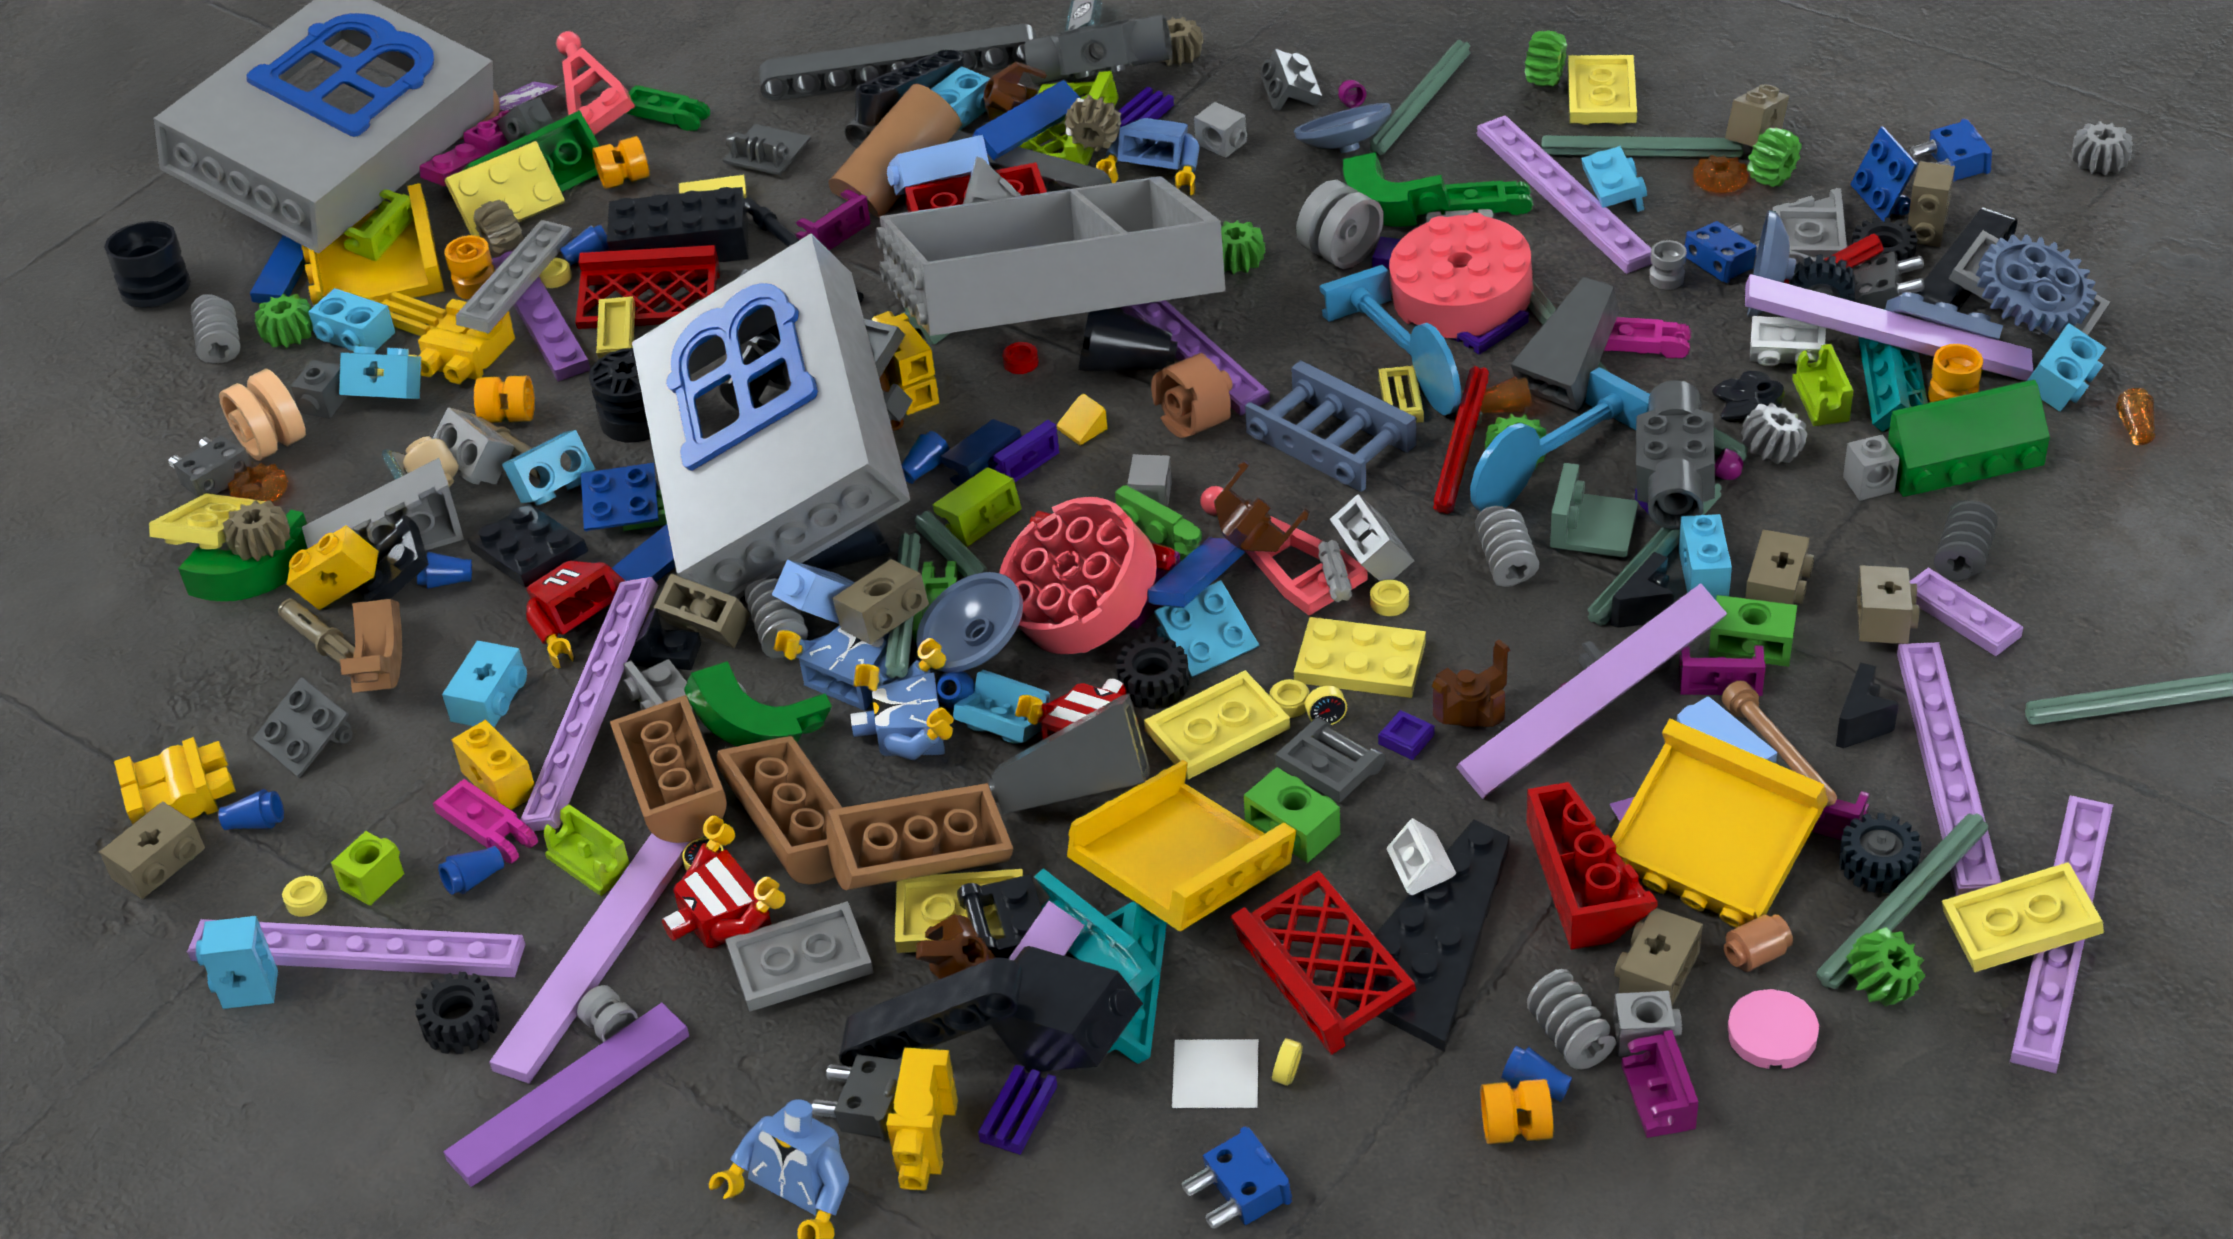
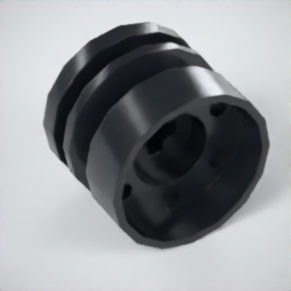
(147, 264)
(619, 397)

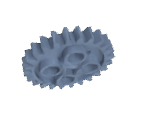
(2036, 283)

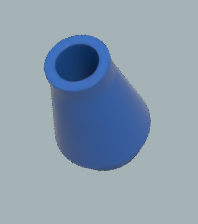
(588, 241)
(924, 456)
(444, 571)
(964, 684)
(255, 811)
(469, 869)
(1531, 1066)

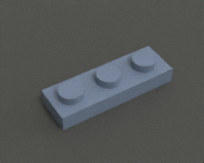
(1944, 314)

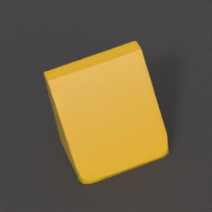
(1083, 420)

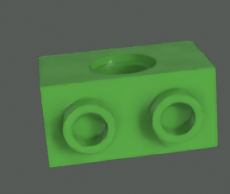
(1751, 624)
(1288, 800)

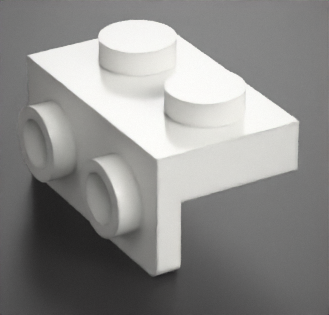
(1783, 339)

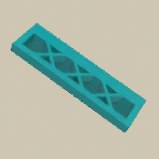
(1891, 380)
(1150, 934)
(1100, 939)

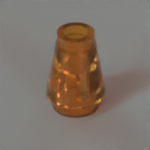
(1507, 396)
(2137, 414)

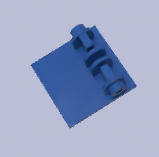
(1884, 176)
(619, 496)

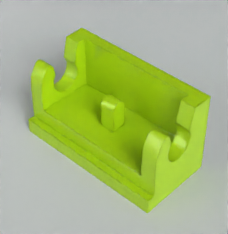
(381, 227)
(1824, 387)
(979, 505)
(586, 851)

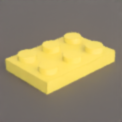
(1602, 89)
(515, 177)
(198, 521)
(1360, 657)
(1217, 723)
(933, 898)
(2022, 917)

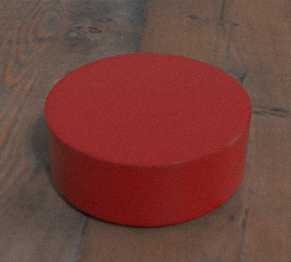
(1020, 358)

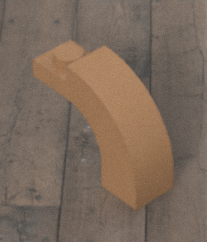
(377, 646)

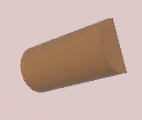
(913, 123)
(670, 770)
(784, 802)
(916, 836)

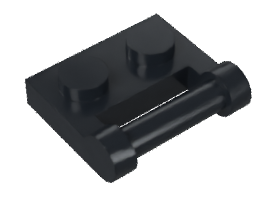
(401, 561)
(1015, 906)

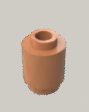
(1758, 942)

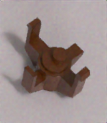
(1006, 92)
(1247, 521)
(1472, 697)
(957, 950)

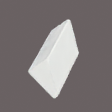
(1419, 858)

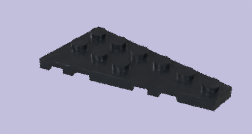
(1438, 937)

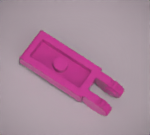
(1650, 337)
(484, 819)

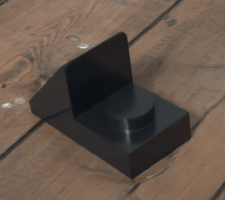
(1643, 594)
(658, 645)
(1864, 712)

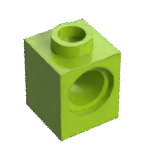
(368, 867)

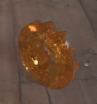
(1728, 178)
(272, 479)

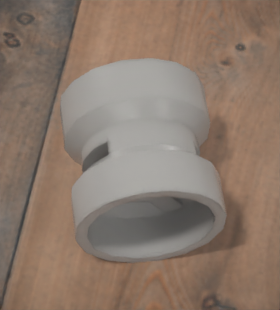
(1667, 265)
(605, 1012)

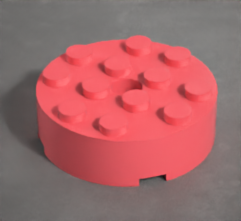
(1461, 274)
(1080, 575)

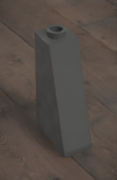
(1569, 344)
(1080, 760)

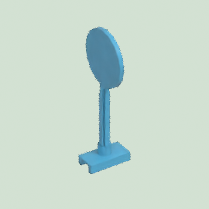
(1427, 347)
(1515, 451)

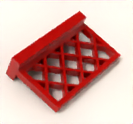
(646, 268)
(1297, 985)

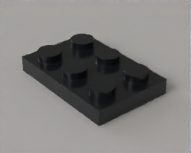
(526, 544)

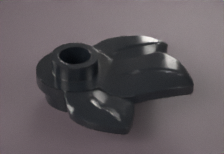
(1748, 392)

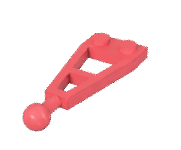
(611, 103)
(1308, 590)

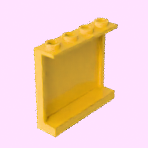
(405, 267)
(1717, 825)
(1176, 848)

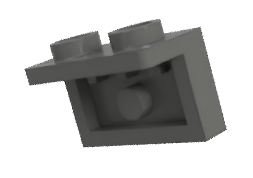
(1289, 76)

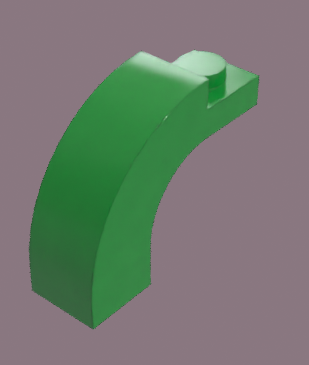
(1398, 200)
(226, 577)
(740, 719)

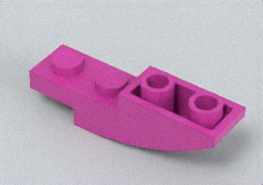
(477, 143)

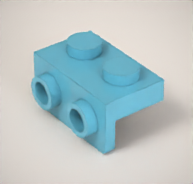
(1614, 178)
(994, 707)

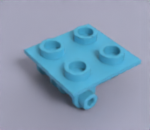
(1207, 629)

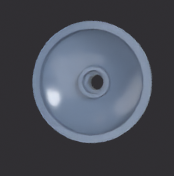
(1344, 127)
(1773, 254)
(973, 620)

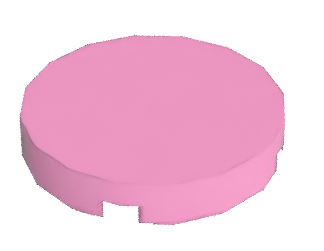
(1773, 1029)

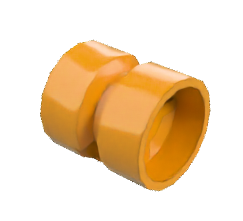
(632, 165)
(469, 264)
(1955, 372)
(493, 394)
(1500, 1113)

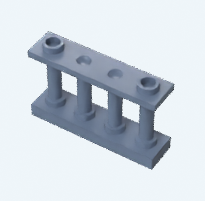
(1339, 399)

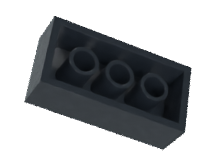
(682, 221)

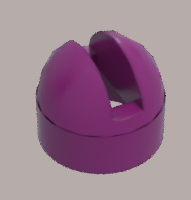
(1349, 97)
(1728, 465)

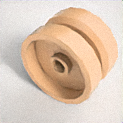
(262, 414)

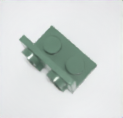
(1588, 520)

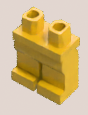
(462, 350)
(911, 364)
(177, 778)
(921, 1099)

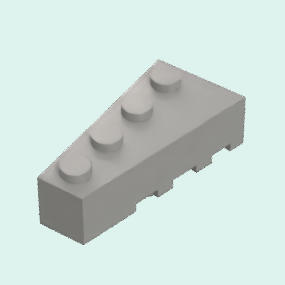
(418, 494)

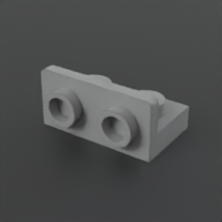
(654, 685)

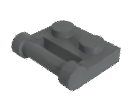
(1324, 767)

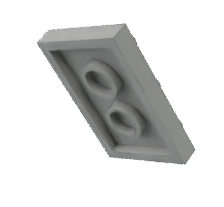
(799, 956)

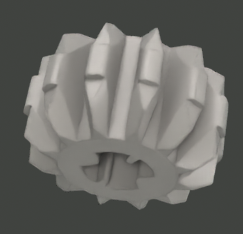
(2102, 148)
(1774, 433)

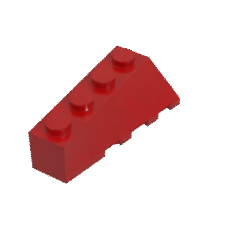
(1587, 878)

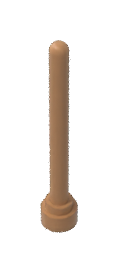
(1744, 703)

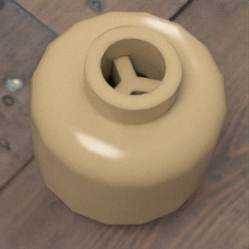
(428, 449)

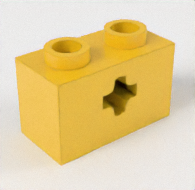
(332, 567)
(494, 765)

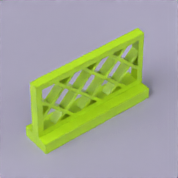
(1102, 87)

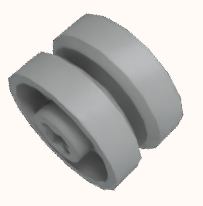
(1339, 224)

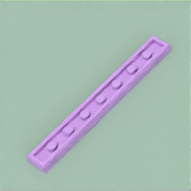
(1566, 194)
(1882, 325)
(1591, 691)
(589, 704)
(1946, 759)
(388, 949)
(588, 960)
(2055, 970)

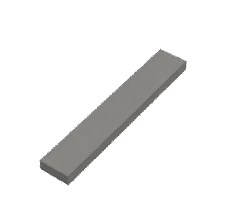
(513, 276)

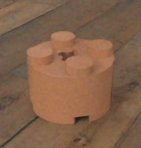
(1192, 395)

